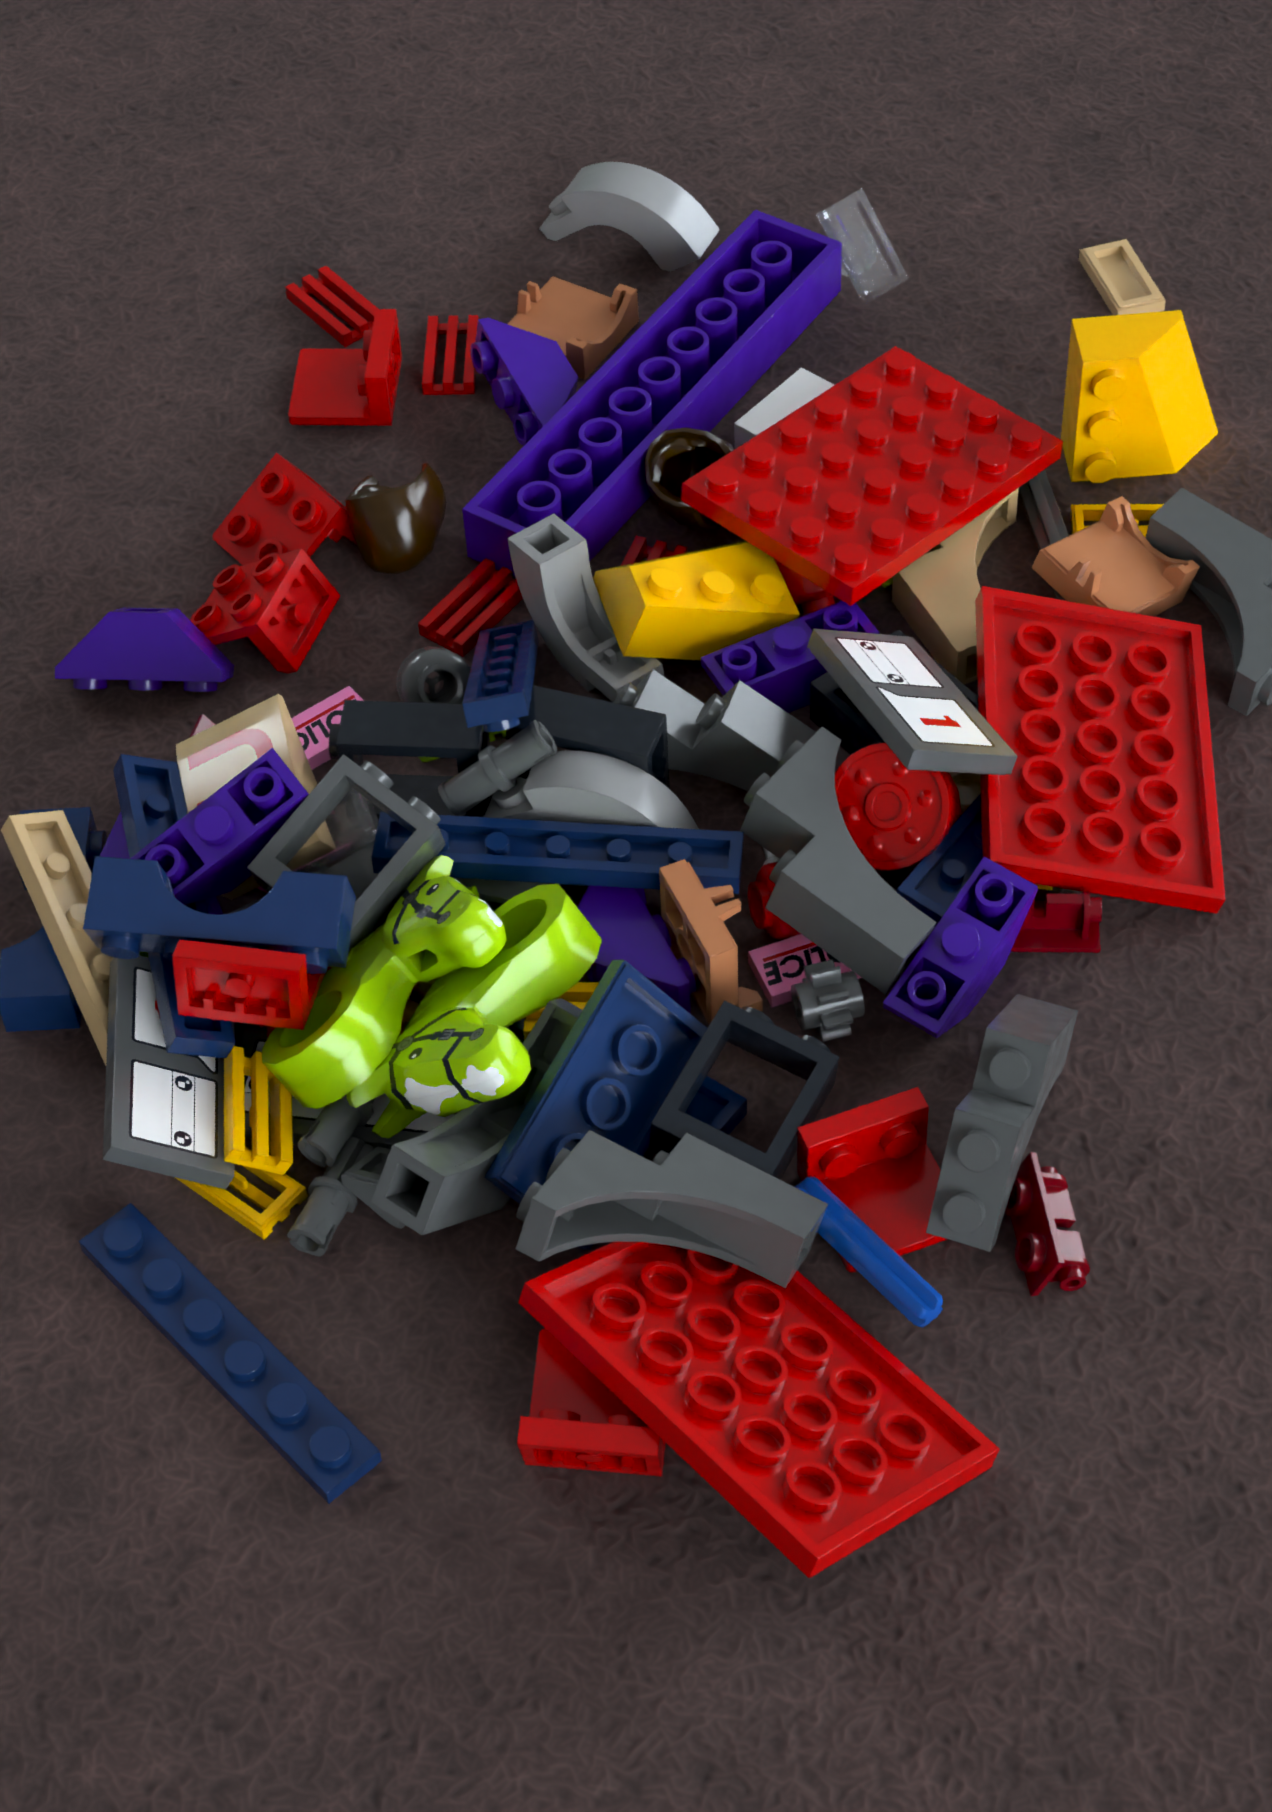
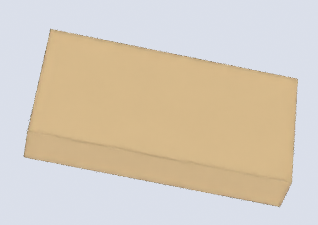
(1121, 278)

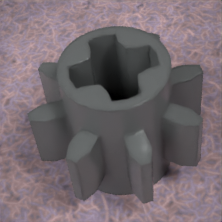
(827, 1000)

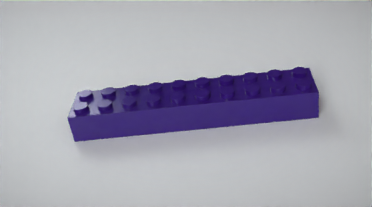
(671, 374)

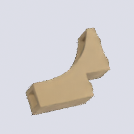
(941, 590)

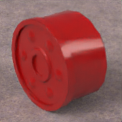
(894, 811)

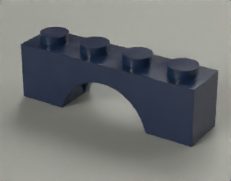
(136, 911)
(31, 977)

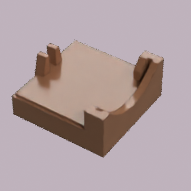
(578, 319)
(1115, 566)
(703, 938)

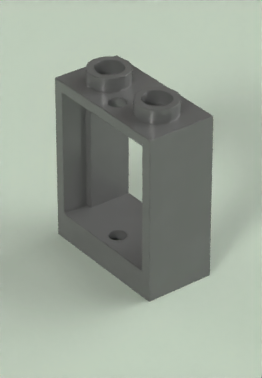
(399, 872)

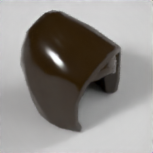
(673, 460)
(396, 524)

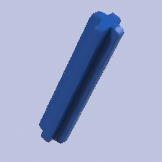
(874, 1258)

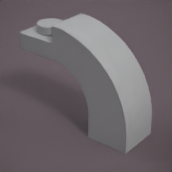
(639, 203)
(567, 609)
(590, 790)

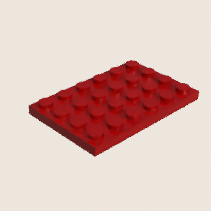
(871, 474)
(1108, 747)
(763, 1393)

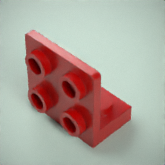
(350, 383)
(282, 514)
(273, 602)
(243, 984)
(877, 1167)
(581, 1421)

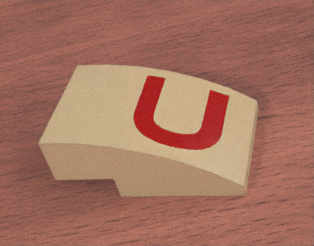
(232, 745)

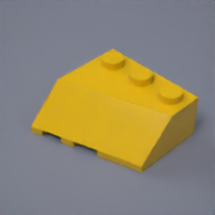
(1133, 397)
(694, 601)

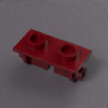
(1062, 925)
(1037, 1207)

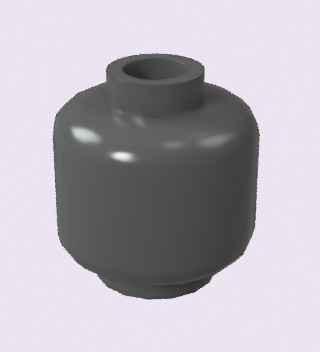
(451, 671)

